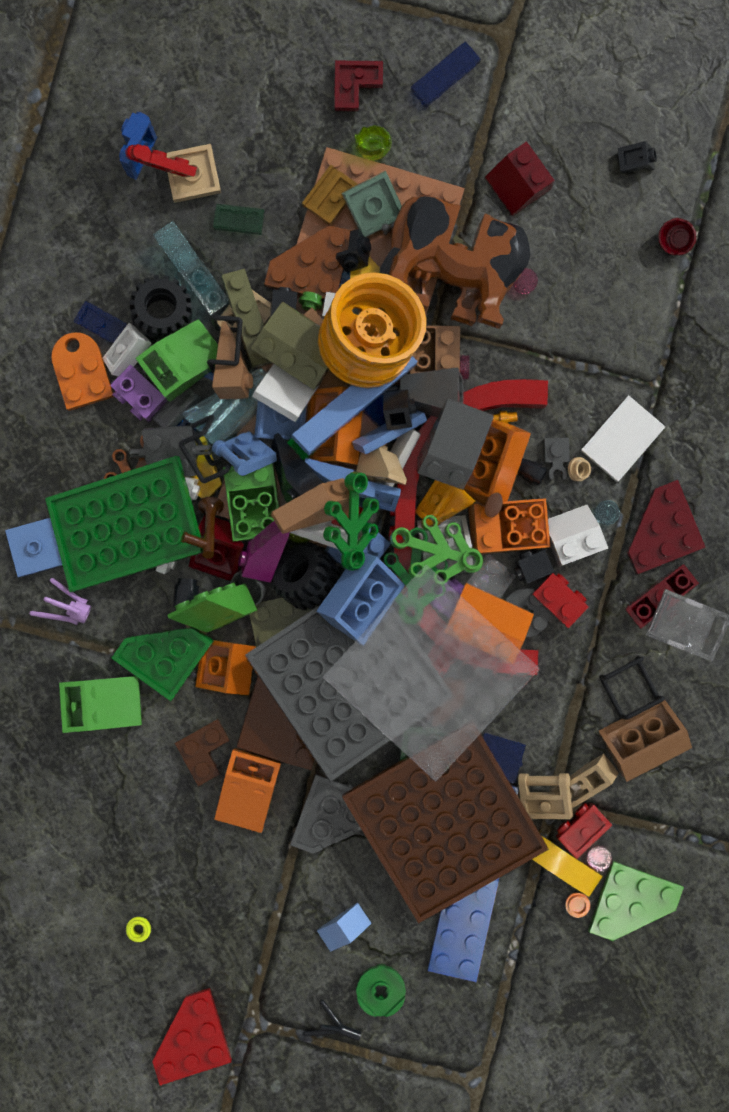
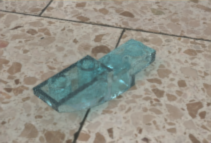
(191, 268)

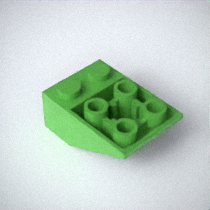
(179, 359)
(251, 501)
(215, 608)
(100, 704)

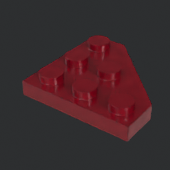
(664, 530)

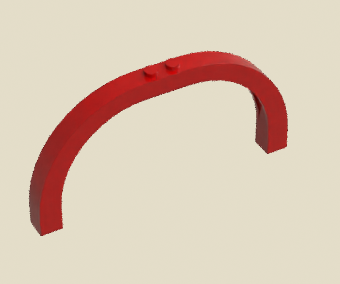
(485, 397)

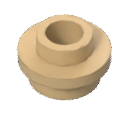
(579, 469)

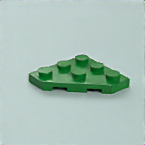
(163, 658)

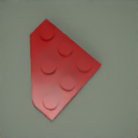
(193, 1040)

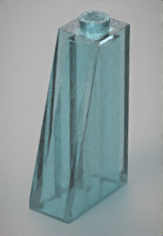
(229, 414)

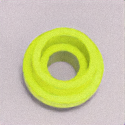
(132, 934)

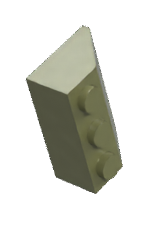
(292, 345)

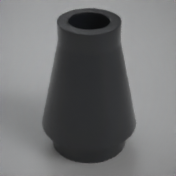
(532, 471)

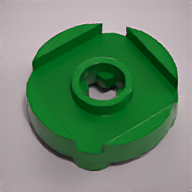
(380, 1005)

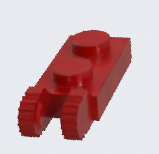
(159, 160)

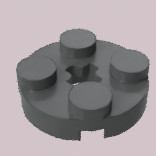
(541, 616)

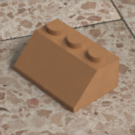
(645, 740)

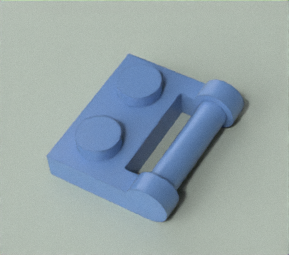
(251, 449)

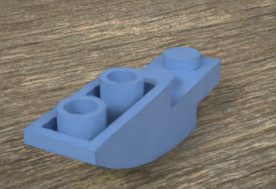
(385, 494)

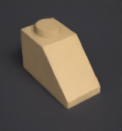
(381, 466)

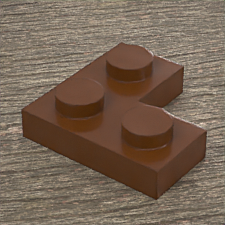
(196, 750)

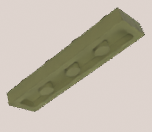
(245, 306)

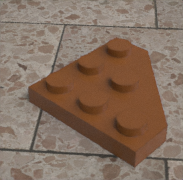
(311, 263)

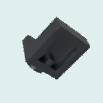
(637, 157)

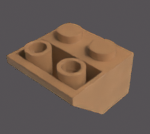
(438, 349)

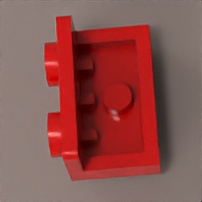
(560, 599)
(583, 829)

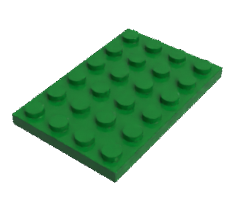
(124, 524)

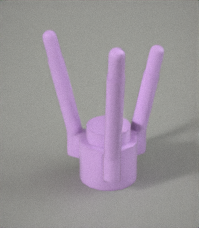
(76, 610)

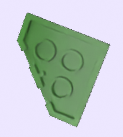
(632, 901)

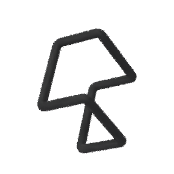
(239, 344)
(209, 419)
(638, 661)

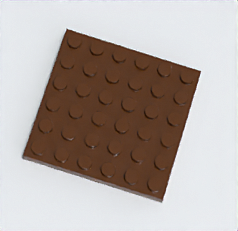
(446, 833)

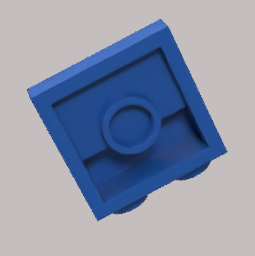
(136, 131)

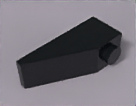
(292, 472)

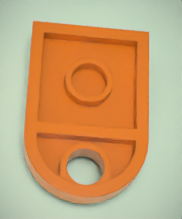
(81, 373)

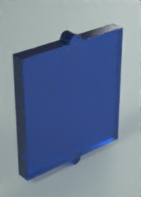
(507, 753)

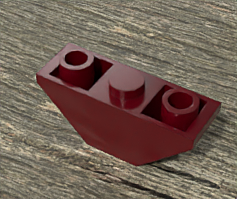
(645, 605)

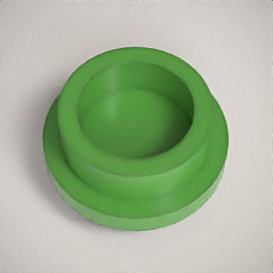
(310, 300)

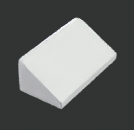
(125, 350)

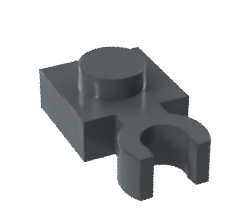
(556, 452)

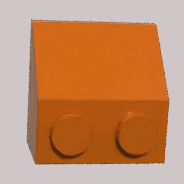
(225, 668)

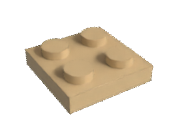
(206, 177)

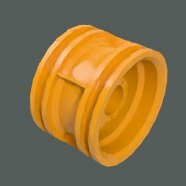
(383, 307)

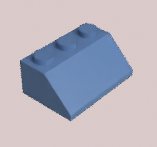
(360, 597)

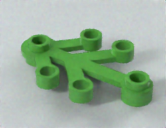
(440, 550)

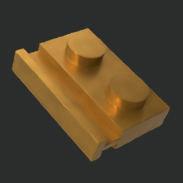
(326, 197)

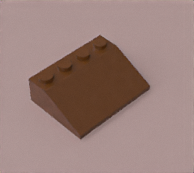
(270, 732)

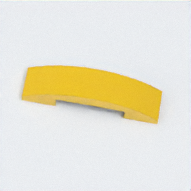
(568, 868)

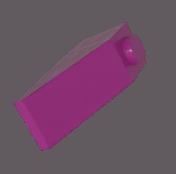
(263, 553)

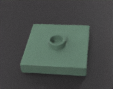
(373, 203)

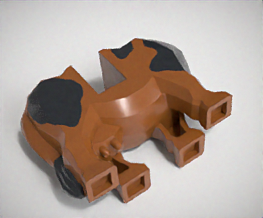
(484, 273)

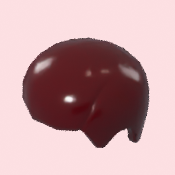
(677, 236)

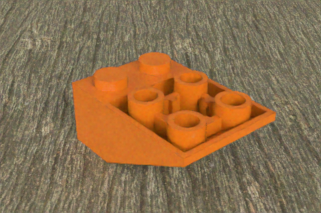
(515, 528)
(247, 790)

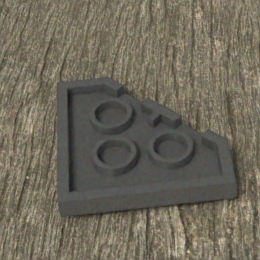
(324, 817)

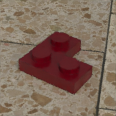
(351, 77)

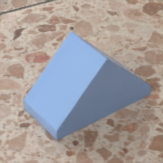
(344, 927)

